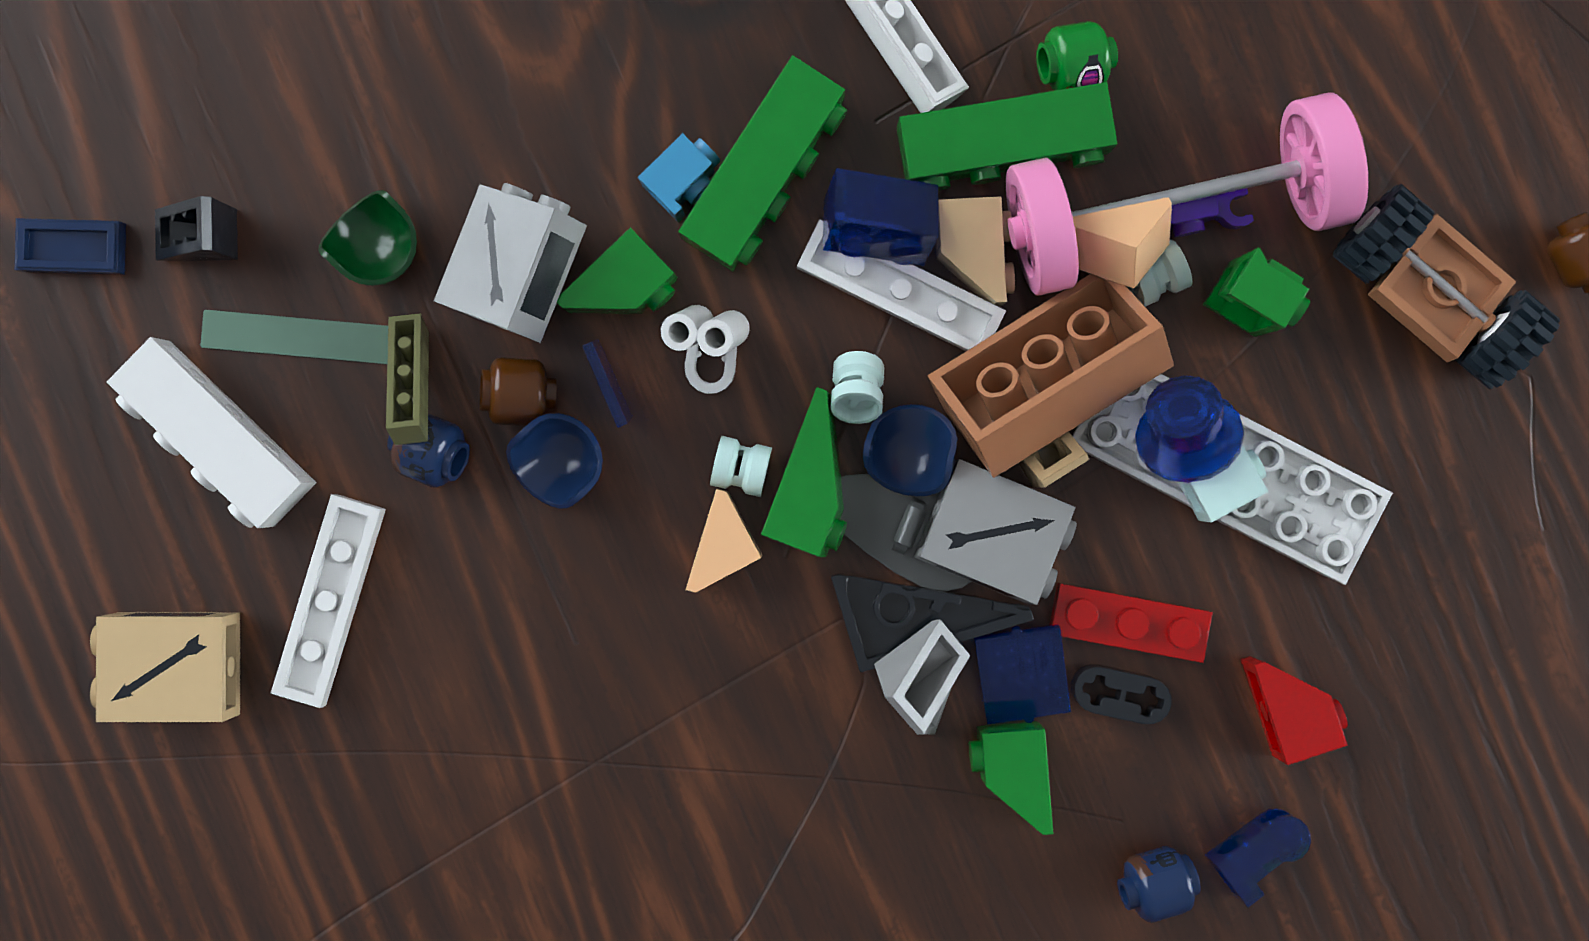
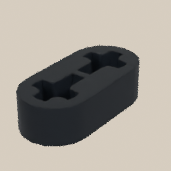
(1118, 706)

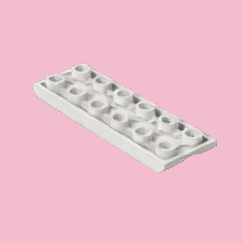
(1311, 505)

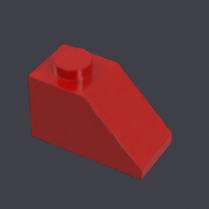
(1294, 714)

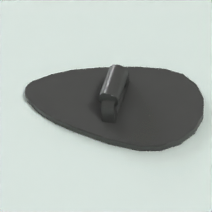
(890, 529)

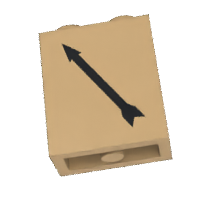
(166, 666)

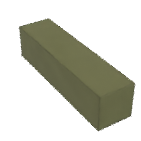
(407, 379)

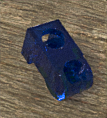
(1258, 850)

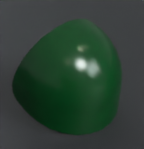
(371, 241)

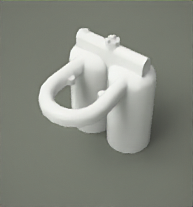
(714, 335)

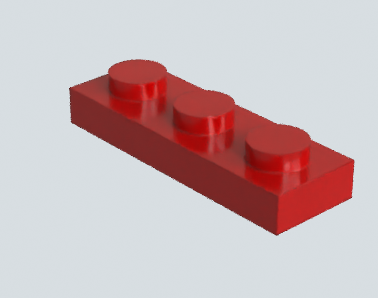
(1131, 622)

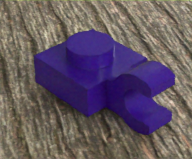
(1190, 216)

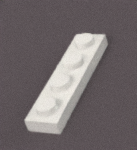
(905, 293)
(328, 601)

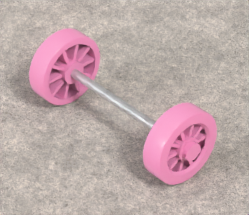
(1319, 159)

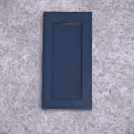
(70, 246)

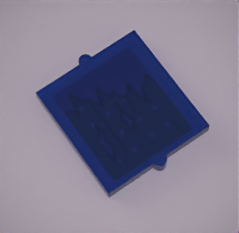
(607, 382)
(1022, 674)

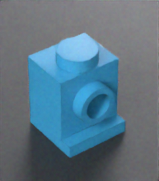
(680, 174)

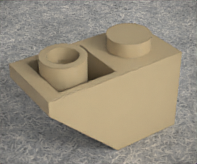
(973, 245)

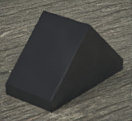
(196, 231)

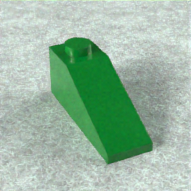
(810, 493)

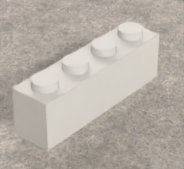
(210, 433)

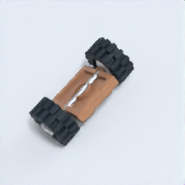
(1445, 288)

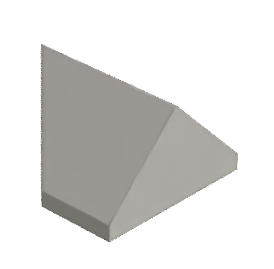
(921, 675)

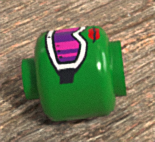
(1076, 56)

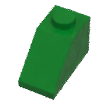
(621, 281)
(1016, 769)

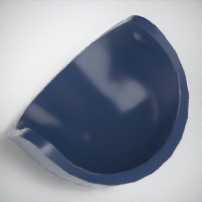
(911, 450)
(556, 459)

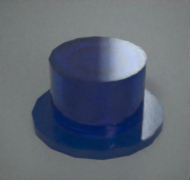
(1188, 431)

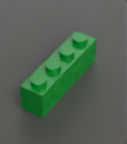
(993, 135)
(763, 164)

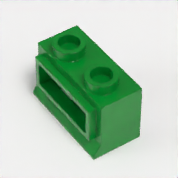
(1258, 294)

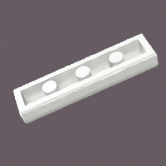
(911, 52)

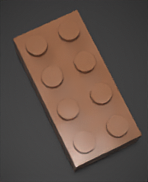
(1051, 371)

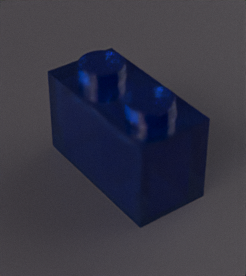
(880, 217)

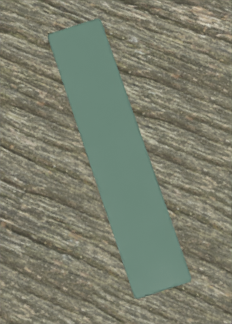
(294, 336)

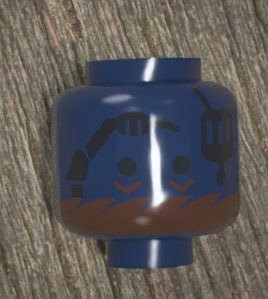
(432, 461)
(1159, 884)

